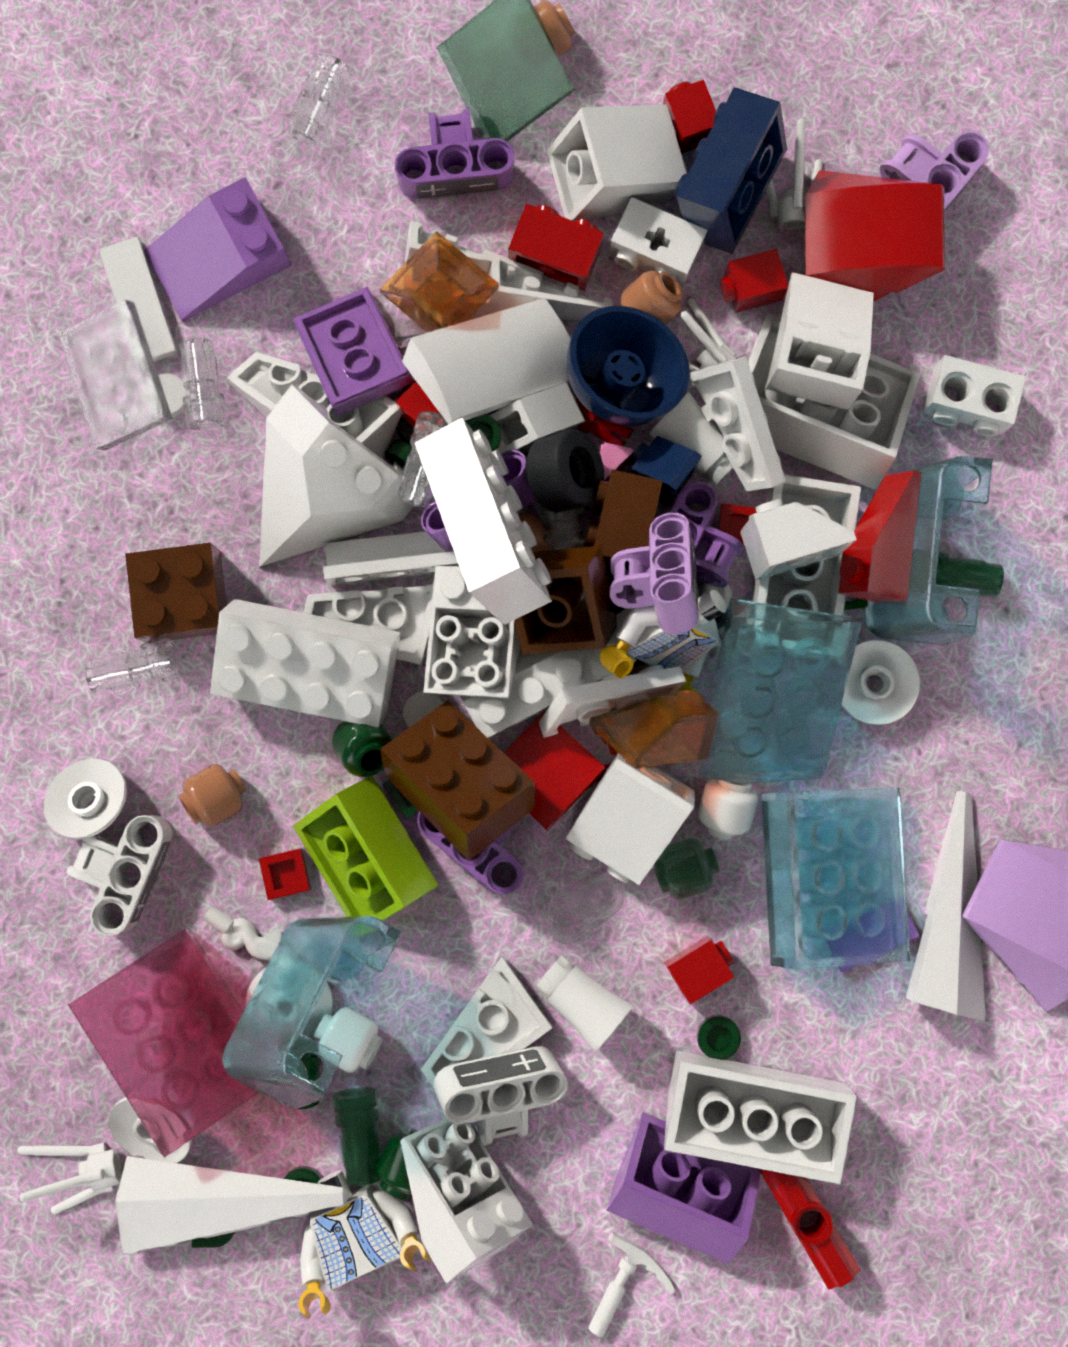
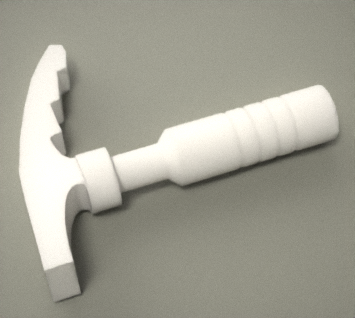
(616, 1290)

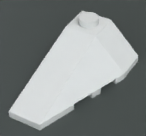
(267, 378)

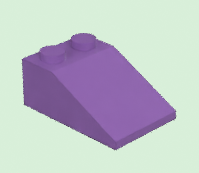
(217, 250)

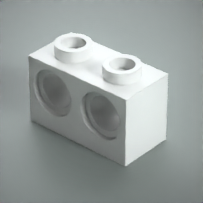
(974, 384)

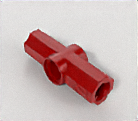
(822, 1239)

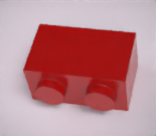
(556, 245)

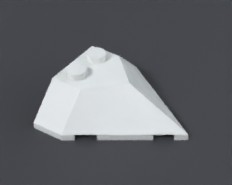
(320, 482)

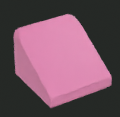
(614, 458)

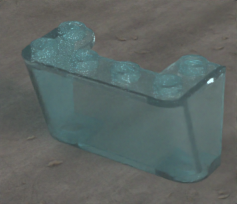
(922, 615)
(269, 1036)

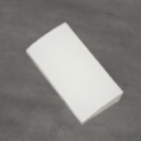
(490, 360)

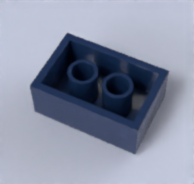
(733, 167)

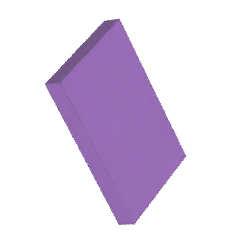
(352, 351)

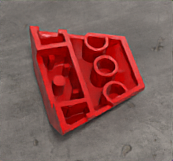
(873, 231)

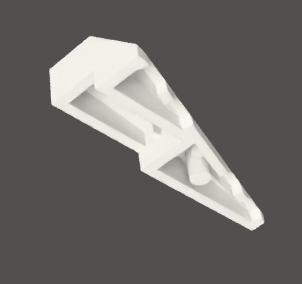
(516, 282)
(950, 951)
(181, 1202)

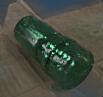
(970, 574)
(358, 1134)

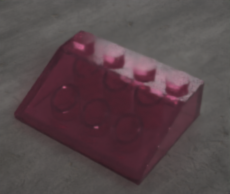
(165, 1037)

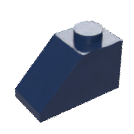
(667, 463)

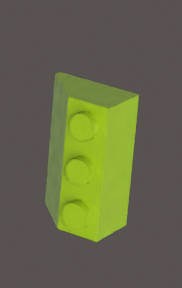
(365, 852)

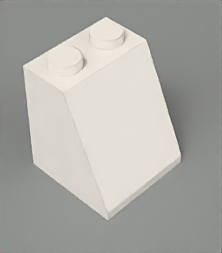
(615, 156)
(630, 819)

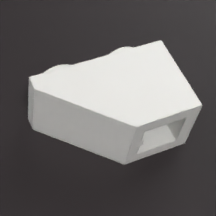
(537, 417)

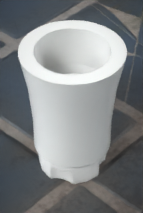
(690, 429)
(583, 1002)

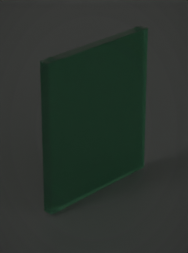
(505, 68)

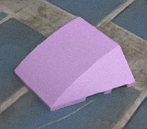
(1024, 916)

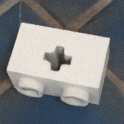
(644, 226)

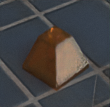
(439, 285)
(660, 729)

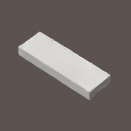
(133, 281)

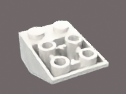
(822, 342)
(466, 643)
(459, 1198)

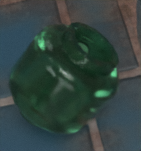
(686, 869)

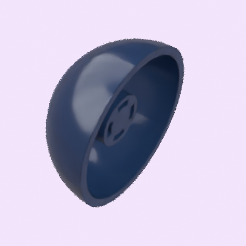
(626, 366)

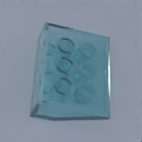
(778, 692)
(835, 878)

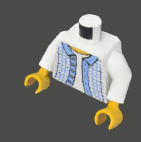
(645, 640)
(354, 1240)

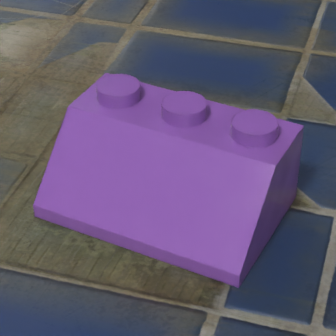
(684, 1195)

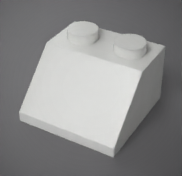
(791, 537)

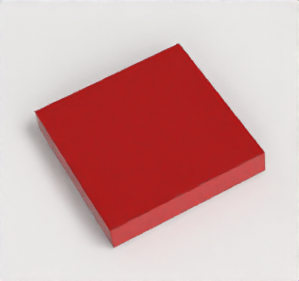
(557, 766)

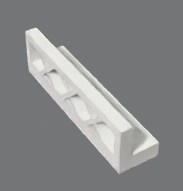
(384, 558)

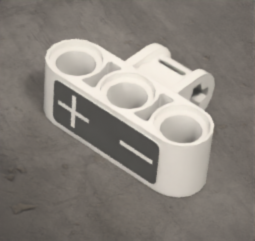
(104, 864)
(500, 1090)

